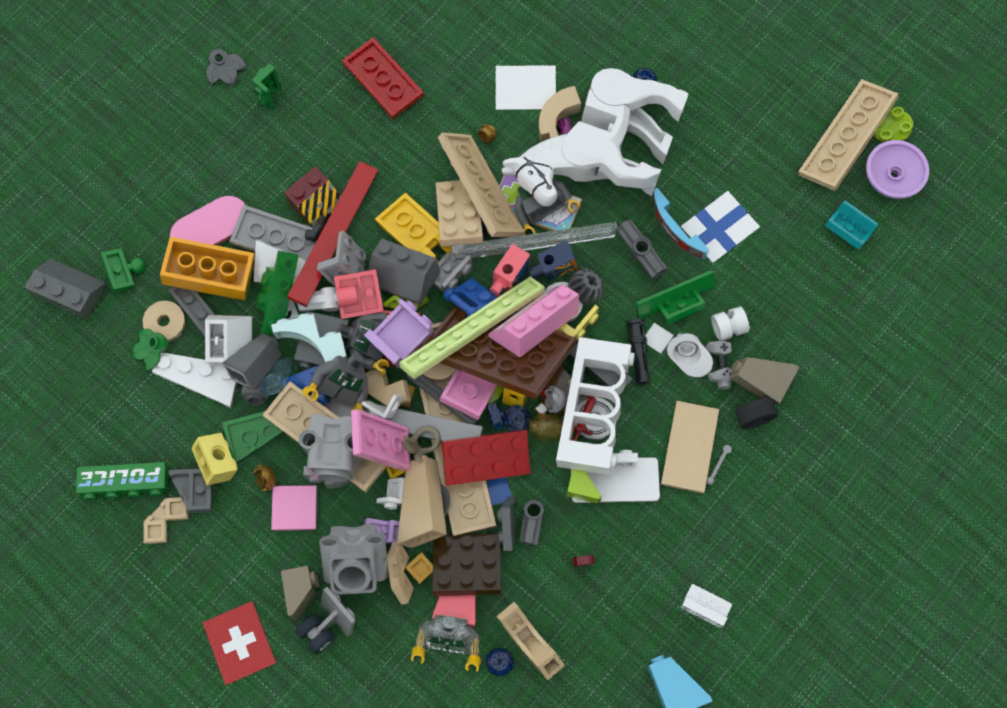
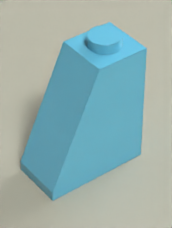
(675, 686)

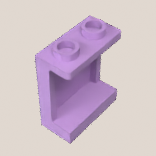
(401, 333)

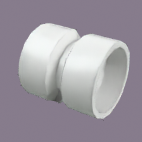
(728, 324)

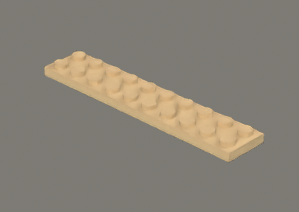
(469, 502)

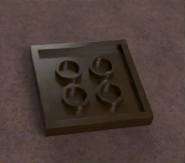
(467, 565)

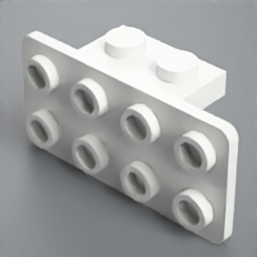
(630, 480)

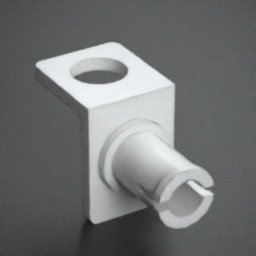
(380, 412)

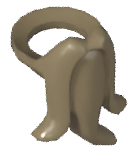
(412, 446)

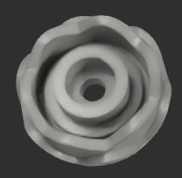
(554, 399)

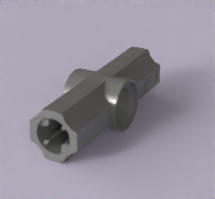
(649, 259)

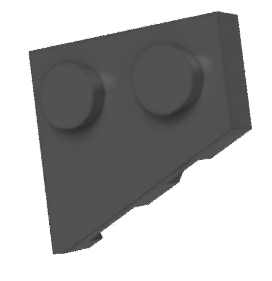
(507, 535)

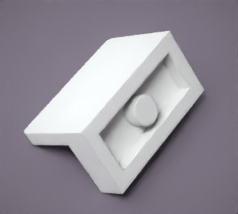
(706, 606)

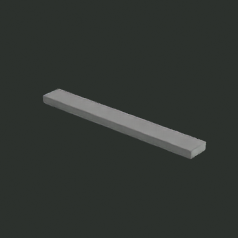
(447, 428)

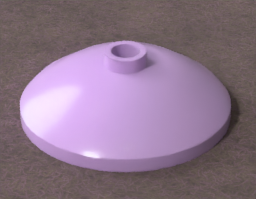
(905, 162)

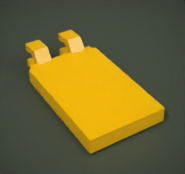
(411, 226)

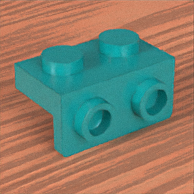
(851, 225)

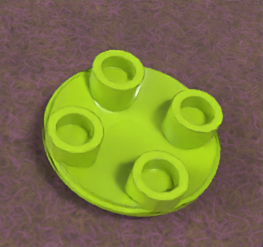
(895, 126)

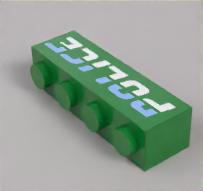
(122, 480)

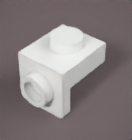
(394, 494)

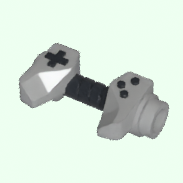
(721, 376)

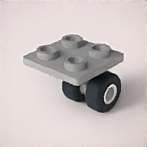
(318, 631)

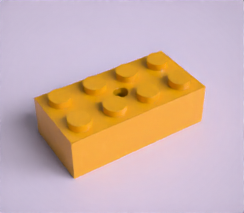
(207, 268)

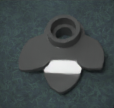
(226, 69)

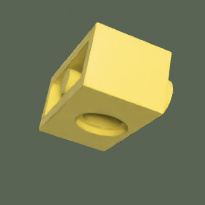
(206, 451)

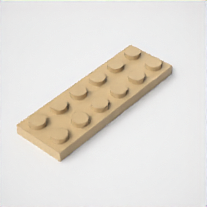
(848, 135)
(481, 185)
(292, 415)

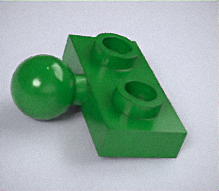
(119, 271)

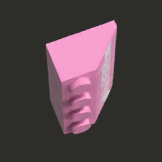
(537, 320)

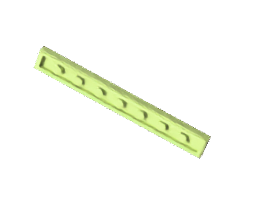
(471, 327)

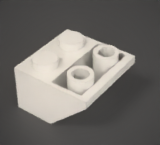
(226, 336)

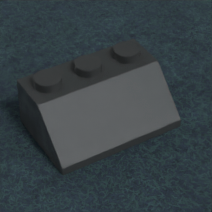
(403, 271)
(65, 288)

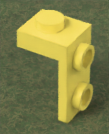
(580, 331)

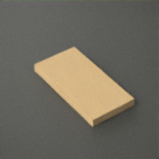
(690, 447)

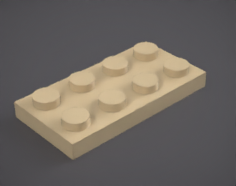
(457, 215)

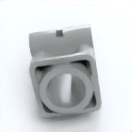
(332, 452)
(354, 559)

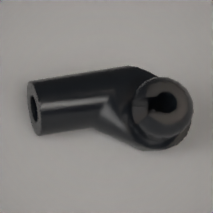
(313, 235)

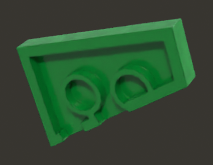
(248, 434)

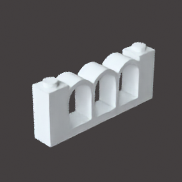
(587, 456)

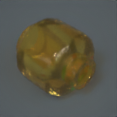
(546, 427)

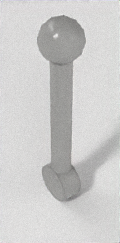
(726, 450)

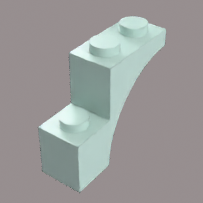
(306, 329)

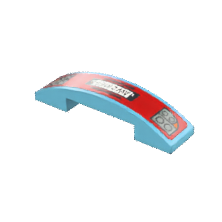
(693, 245)

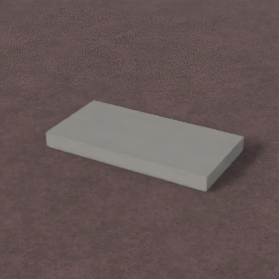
(272, 230)

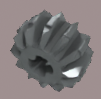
(587, 285)

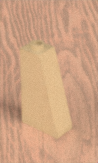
(422, 505)

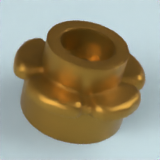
(487, 133)

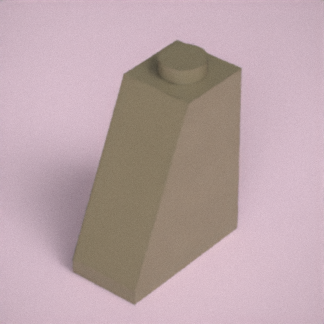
(764, 377)

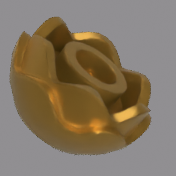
(265, 477)

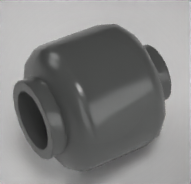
(255, 396)

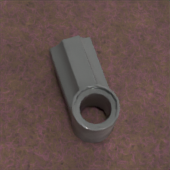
(531, 524)

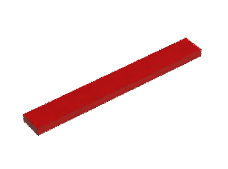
(327, 242)

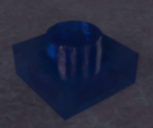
(496, 415)

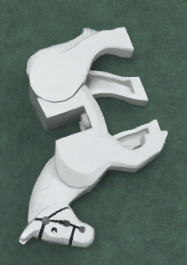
(594, 144)

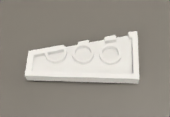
(198, 376)

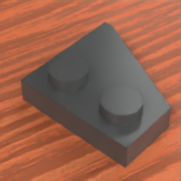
(192, 489)

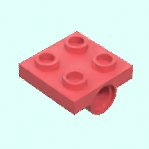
(358, 293)

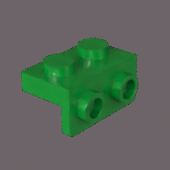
(266, 84)

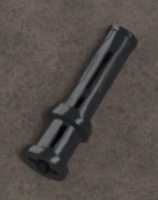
(638, 341)

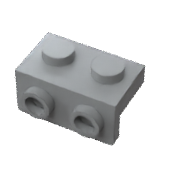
(451, 271)

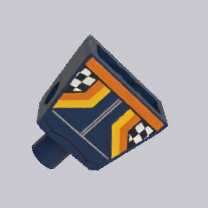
(555, 262)

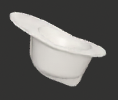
(690, 355)

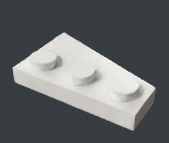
(266, 256)

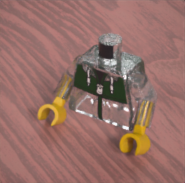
(450, 635)

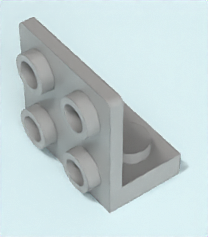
(348, 259)

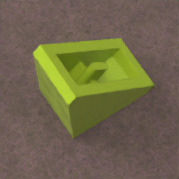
(582, 487)

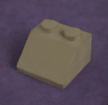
(299, 590)

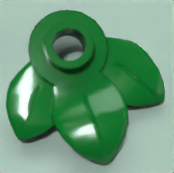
(149, 348)

